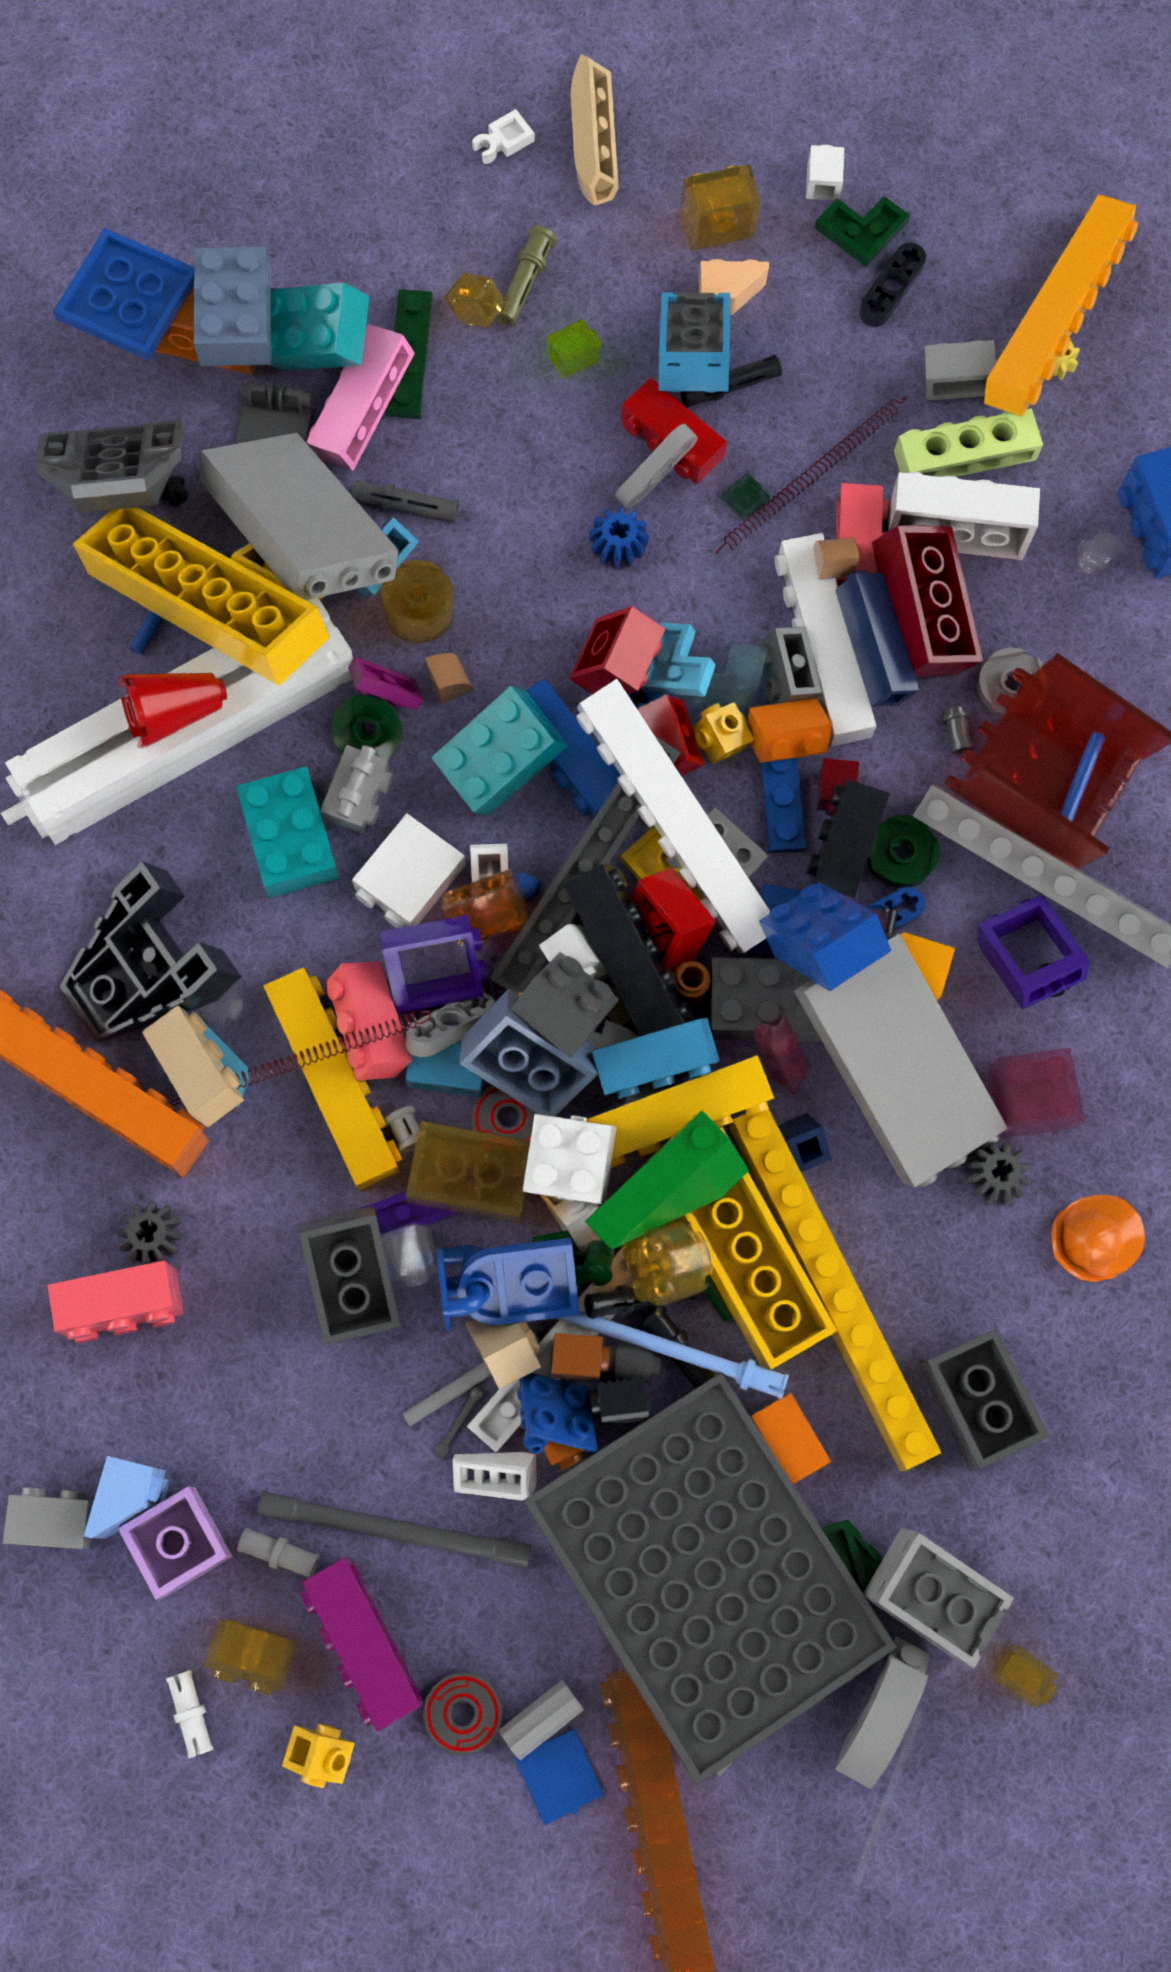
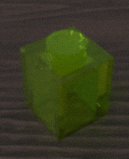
(573, 348)

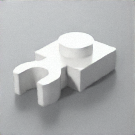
(505, 134)

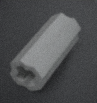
(541, 1720)

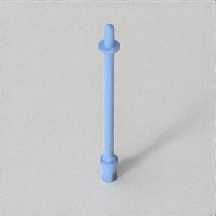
(745, 1373)

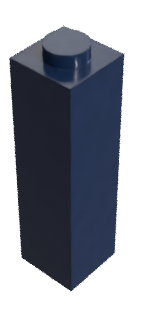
(876, 639)

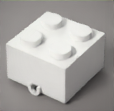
(569, 1158)

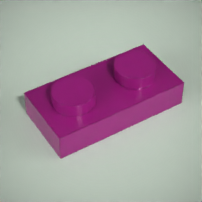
(385, 683)

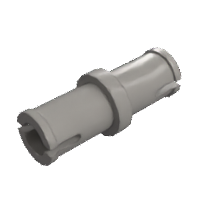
(278, 1552)

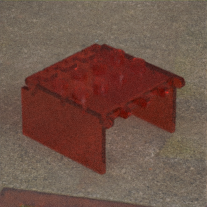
(1036, 751)

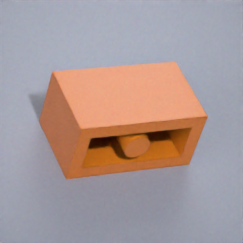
(789, 730)
(791, 1438)

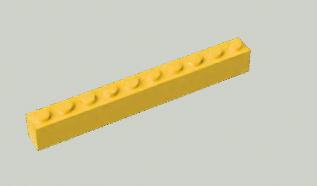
(824, 1265)

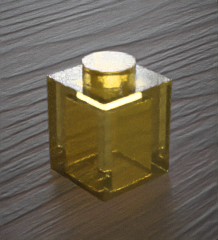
(475, 300)
(1025, 1676)

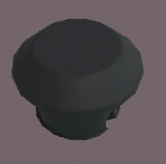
(174, 490)

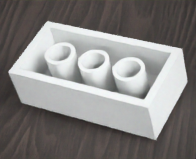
(983, 514)

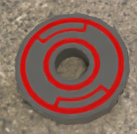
(489, 1108)
(462, 1738)

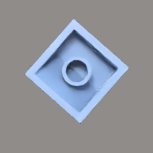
(123, 1494)

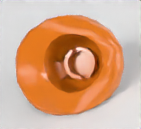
(1097, 1237)

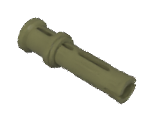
(530, 263)

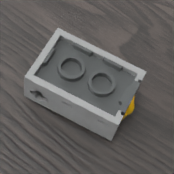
(938, 1597)

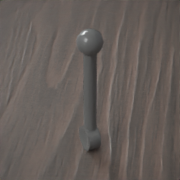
(441, 1449)

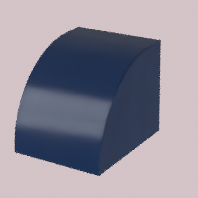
(805, 1141)

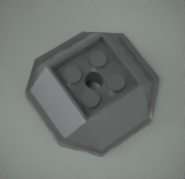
(111, 465)

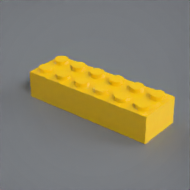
(760, 1275)

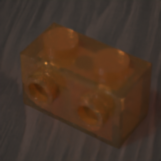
(491, 904)

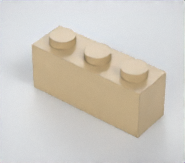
(194, 1065)

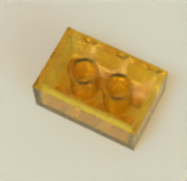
(469, 1172)

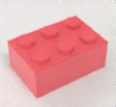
(116, 1301)

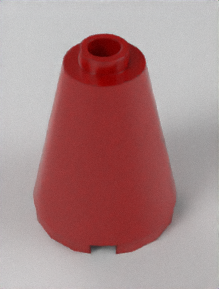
(168, 702)

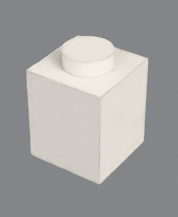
(825, 172)

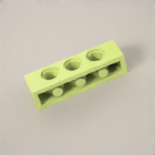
(1020, 445)

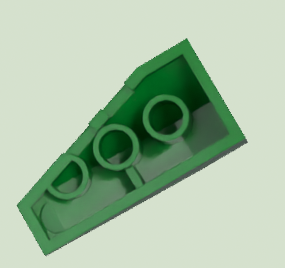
(679, 1178)

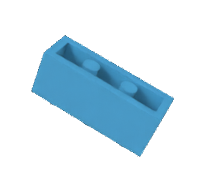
(656, 1058)

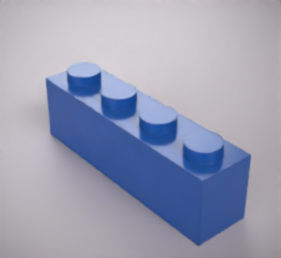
(579, 764)

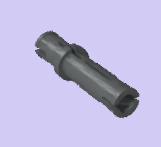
(365, 492)

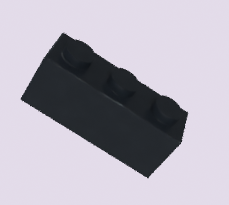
(847, 836)

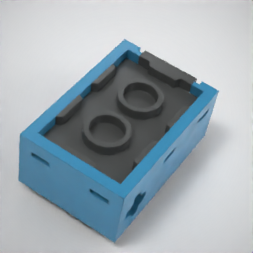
(694, 342)

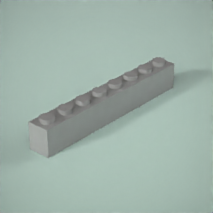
(1047, 873)

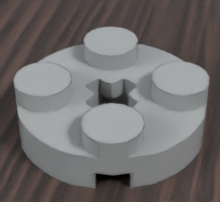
(995, 674)

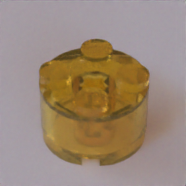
(422, 620)
(668, 1263)

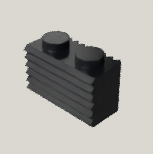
(619, 1401)

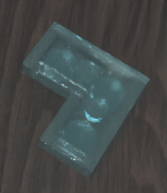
(739, 682)

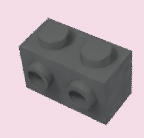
(789, 666)

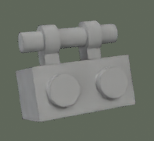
(356, 789)

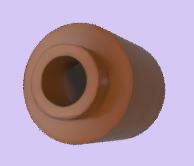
(696, 974)

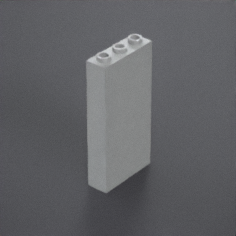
(298, 516)
(904, 1066)

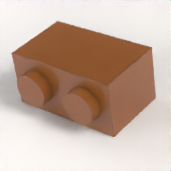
(578, 1357)

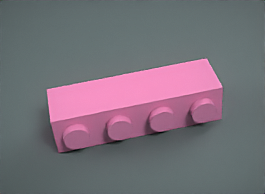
(360, 399)

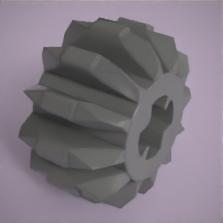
(1010, 1184)
(136, 1230)

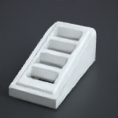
(509, 1463)

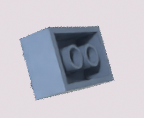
(232, 306)
(523, 1061)

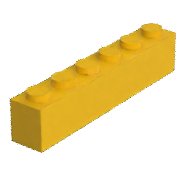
(332, 1080)
(663, 1114)

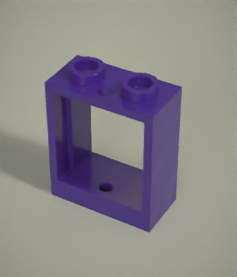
(1046, 981)
(440, 990)

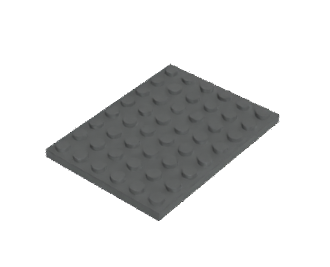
(709, 1577)

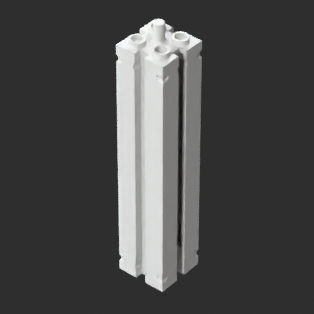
(97, 761)

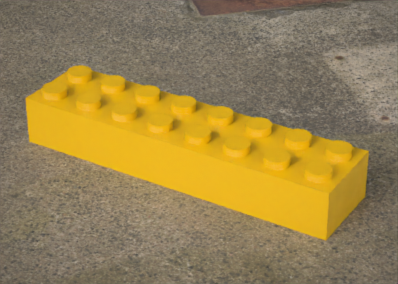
(203, 592)

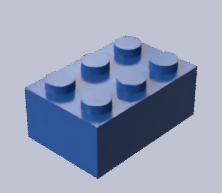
(1148, 500)
(825, 935)

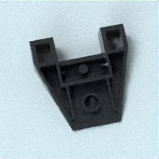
(135, 968)

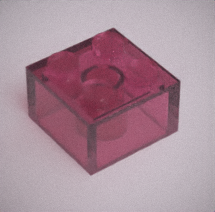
(1037, 1092)

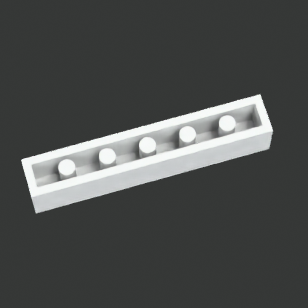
(819, 611)

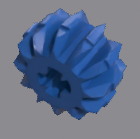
(621, 527)

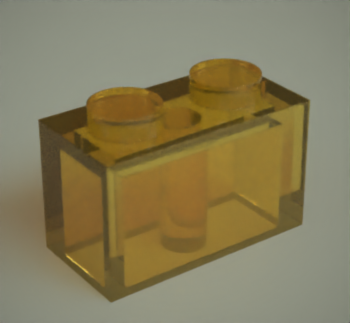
(251, 1655)

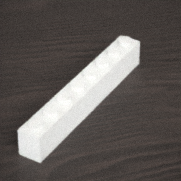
(675, 814)

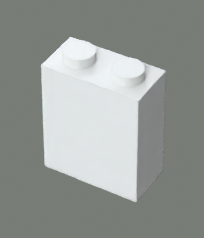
(408, 873)

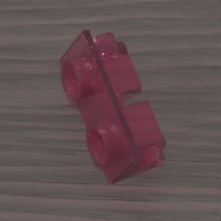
(783, 1054)

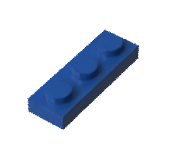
(783, 806)

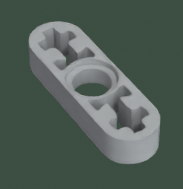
(656, 466)
(434, 1036)

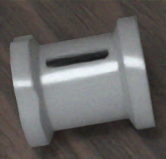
(404, 1128)

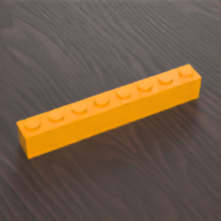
(1060, 306)

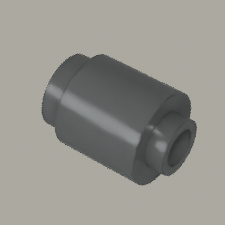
(632, 1361)

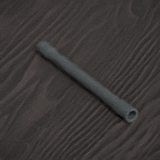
(292, 1509)

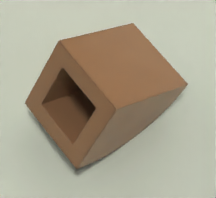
(836, 557)
(447, 676)

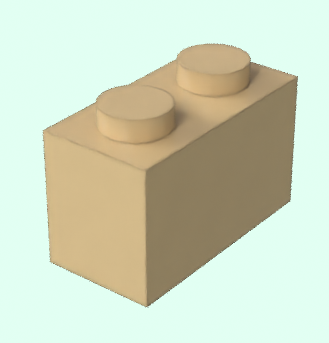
(505, 1349)

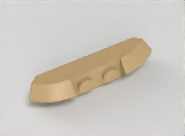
(594, 131)

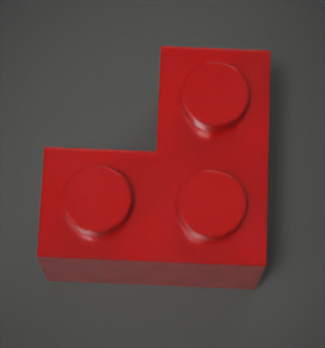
(673, 917)

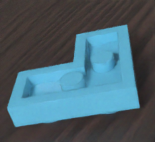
(673, 669)

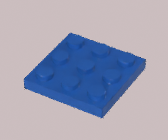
(126, 294)

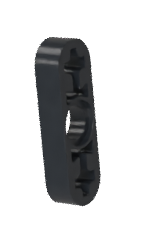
(892, 271)

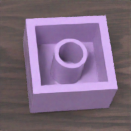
(175, 1542)

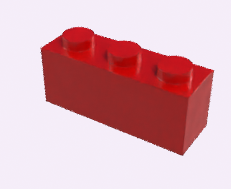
(656, 414)

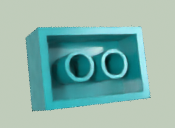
(317, 326)
(499, 751)
(287, 832)

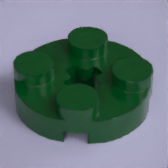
(919, 840)

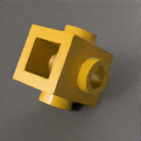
(722, 732)
(326, 1758)

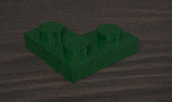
(860, 235)

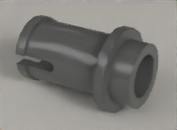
(958, 729)

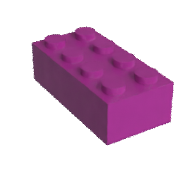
(362, 1644)

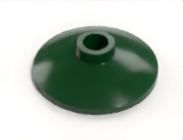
(349, 722)

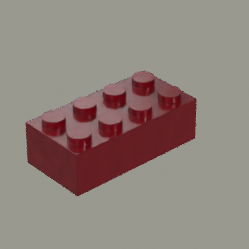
(929, 598)

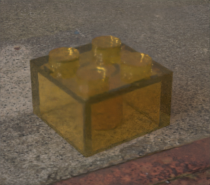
(719, 207)

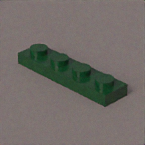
(413, 322)

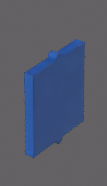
(560, 1777)

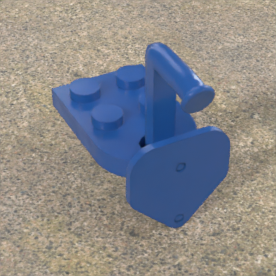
(509, 1282)

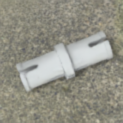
(189, 1714)

